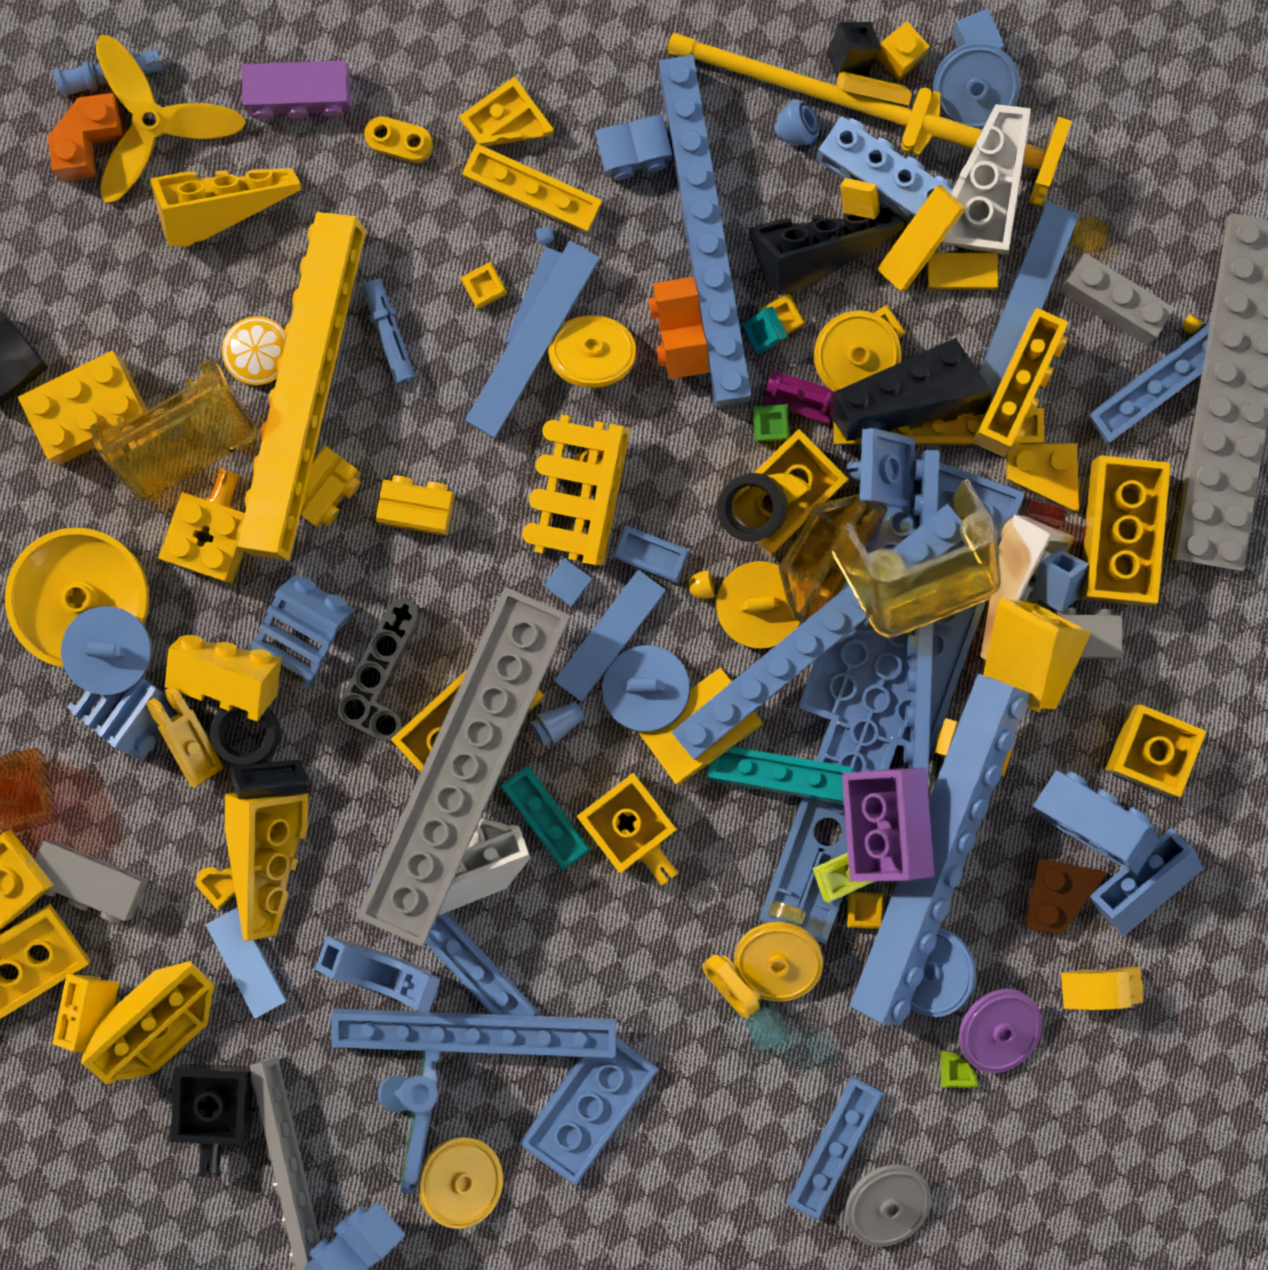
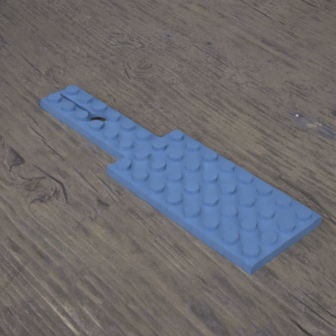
(865, 698)

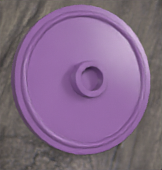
(1000, 1030)

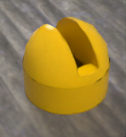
(702, 585)

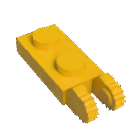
(186, 738)

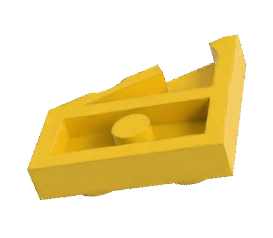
(1046, 471)

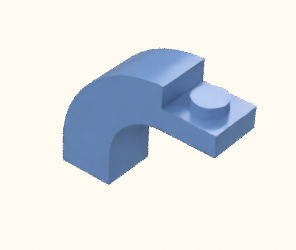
(378, 972)

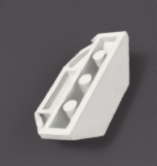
(488, 865)

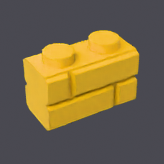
(327, 485)
(415, 506)

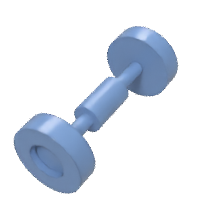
(415, 1094)

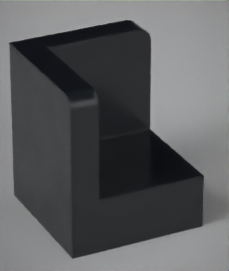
(853, 48)

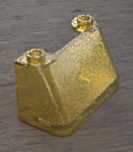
(176, 435)

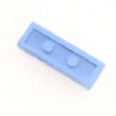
(246, 964)

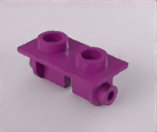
(802, 396)

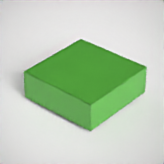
(771, 422)

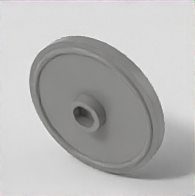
(888, 1205)

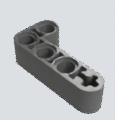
(386, 666)

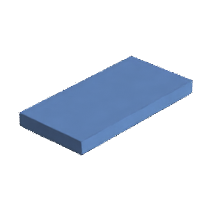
(587, 1110)

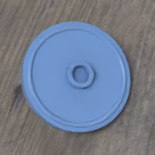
(974, 81)
(106, 650)
(646, 688)
(946, 979)

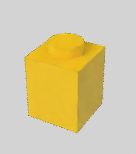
(903, 51)

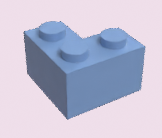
(359, 1243)

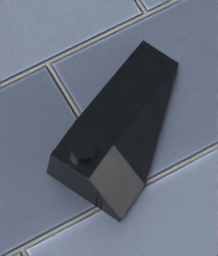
(810, 251)

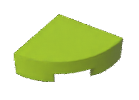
(956, 1071)

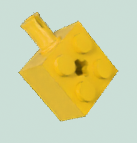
(198, 518)
(644, 841)

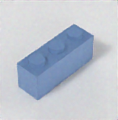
(1131, 898)

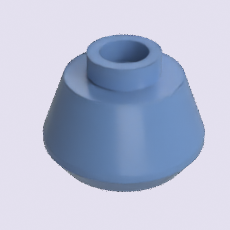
(797, 124)

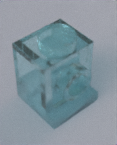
(767, 1028)

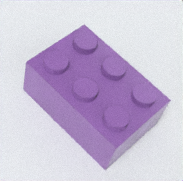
(888, 825)

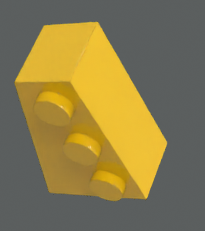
(224, 673)

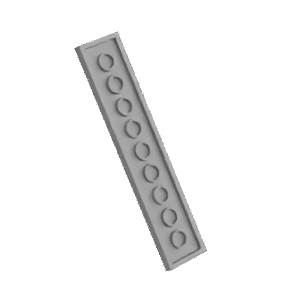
(1229, 407)
(463, 767)

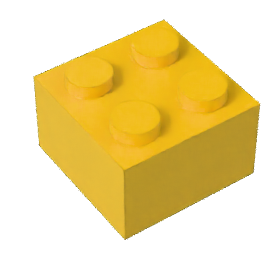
(1155, 750)

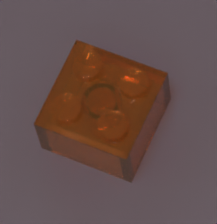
(25, 792)

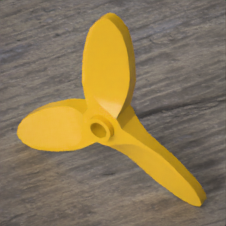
(178, 120)

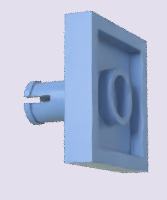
(885, 469)

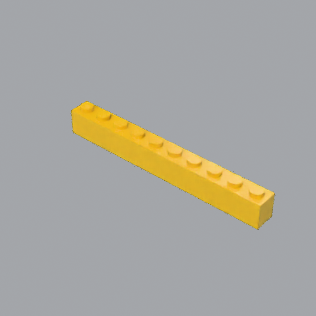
(301, 387)

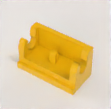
(82, 1007)

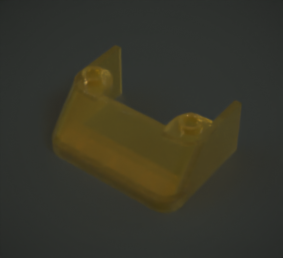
(911, 597)

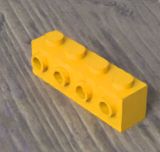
(1020, 382)

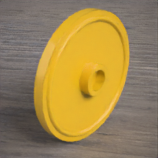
(854, 348)
(592, 351)
(755, 606)
(779, 961)
(460, 1182)

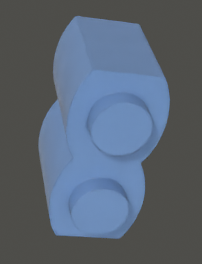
(634, 147)

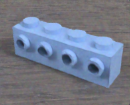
(861, 157)

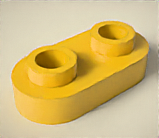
(397, 139)
(740, 995)

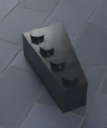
(915, 391)

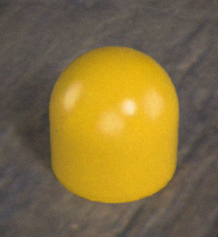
(1192, 324)

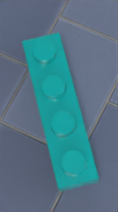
(779, 774)

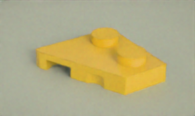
(505, 117)

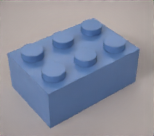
(1097, 820)

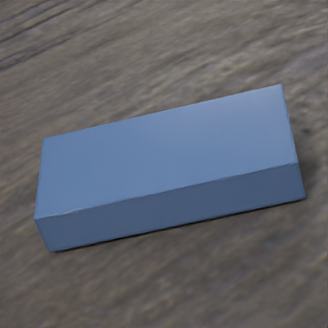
(650, 554)

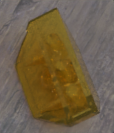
(809, 568)

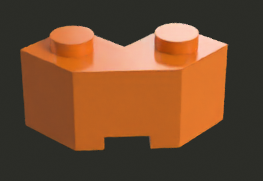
(85, 123)
(680, 328)

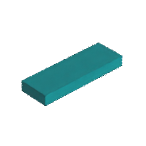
(545, 818)

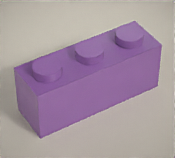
(296, 89)

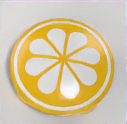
(253, 350)

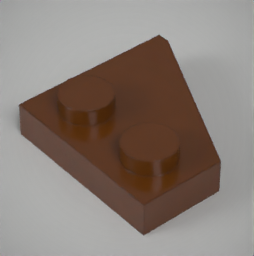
(1059, 894)

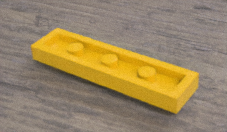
(532, 188)

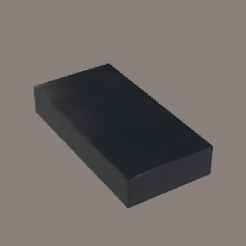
(269, 779)

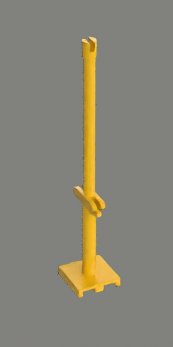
(920, 122)

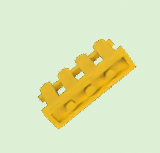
(605, 476)

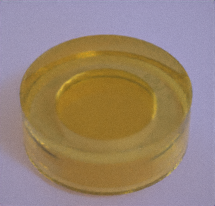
(1089, 234)
(787, 913)

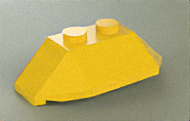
(150, 1024)

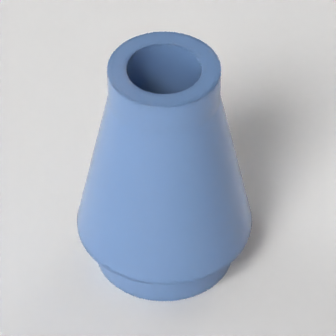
(556, 723)

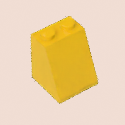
(1034, 651)

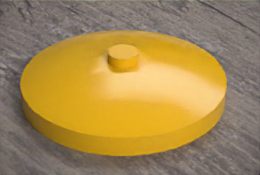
(65, 577)

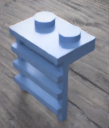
(309, 612)
(130, 724)

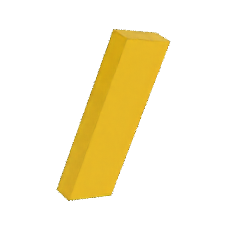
(921, 238)

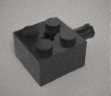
(196, 1122)

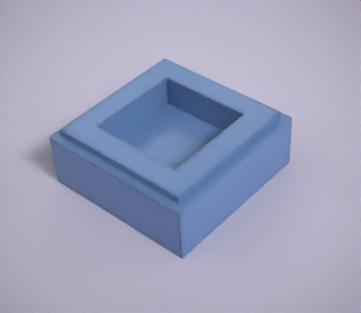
(567, 582)

